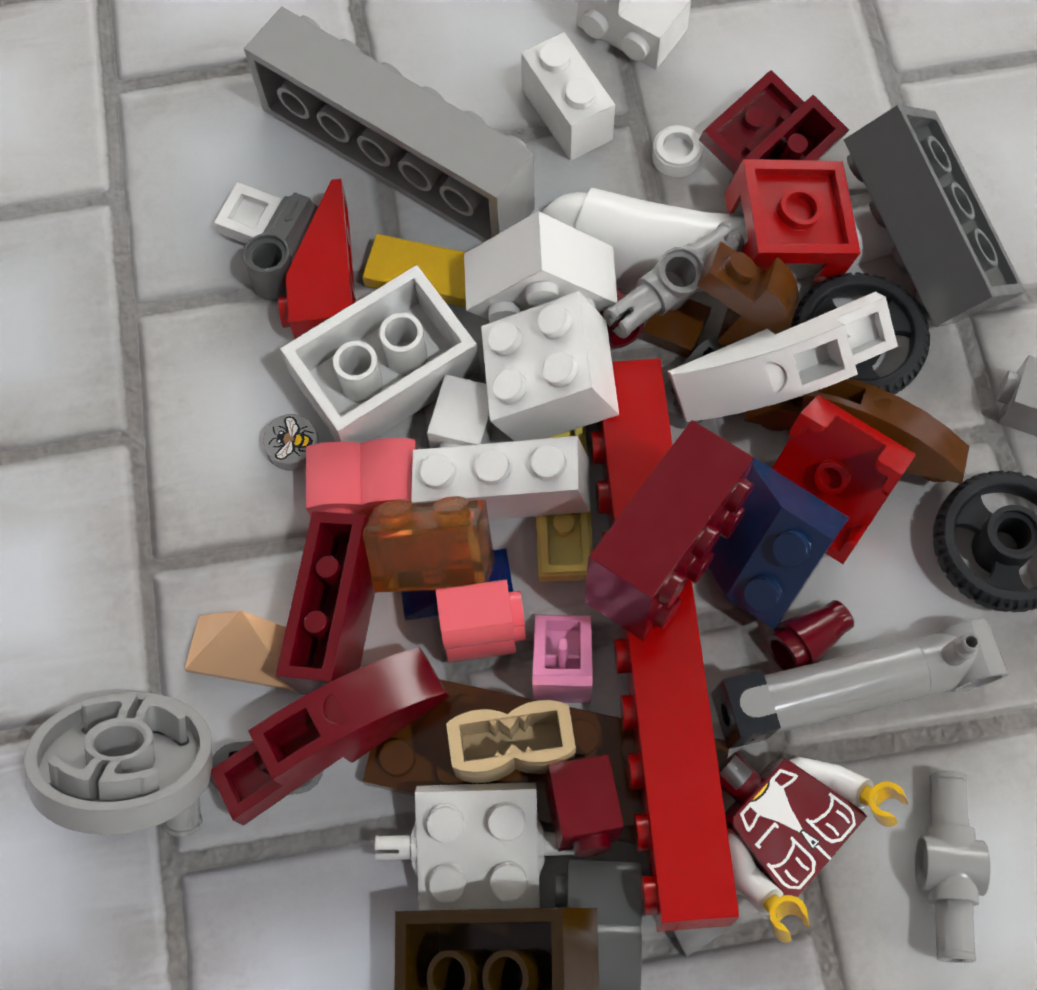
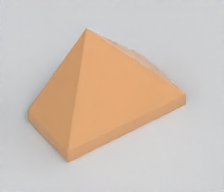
(237, 648)

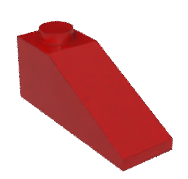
(322, 270)

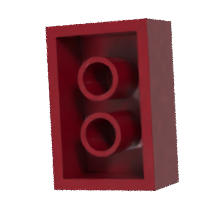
(669, 531)

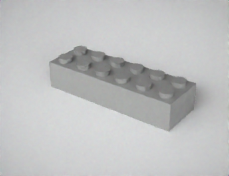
(391, 126)

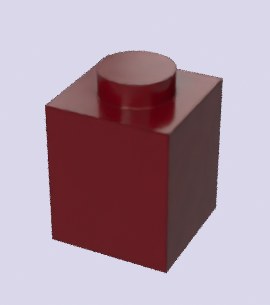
(584, 805)

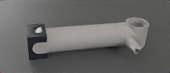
(953, 659)

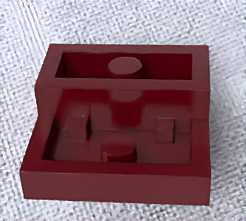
(772, 125)

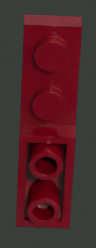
(324, 726)

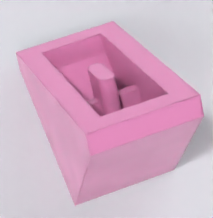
(562, 658)

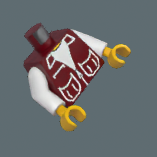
(792, 825)

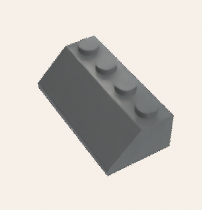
(932, 215)

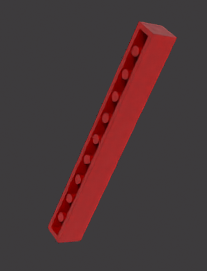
(668, 694)

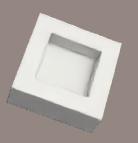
(246, 213)

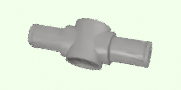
(654, 290)
(952, 867)

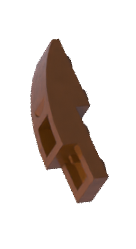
(938, 450)

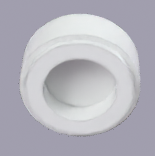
(677, 151)

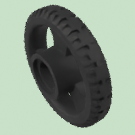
(905, 317)
(965, 509)

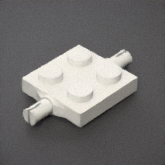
(475, 846)

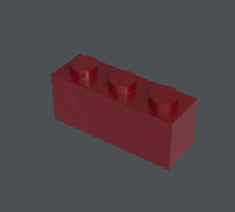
(328, 604)

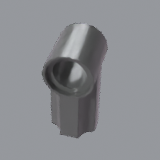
(278, 246)

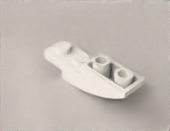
(785, 364)

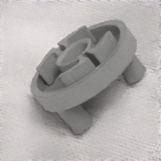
(92, 793)

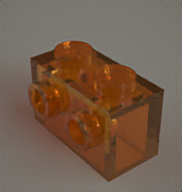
(428, 544)

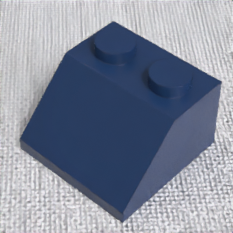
(774, 545)

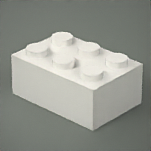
(381, 358)

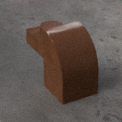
(754, 296)

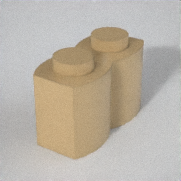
(494, 744)

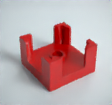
(796, 213)
(843, 466)

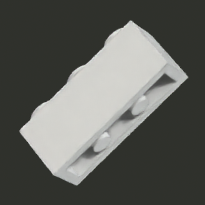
(511, 476)

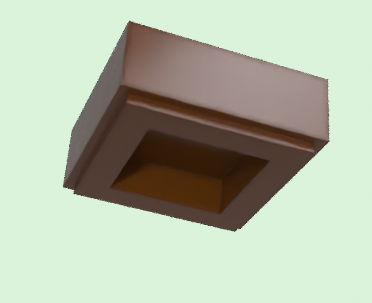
(678, 328)

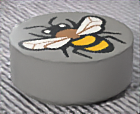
(287, 441)

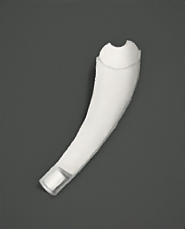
(646, 230)

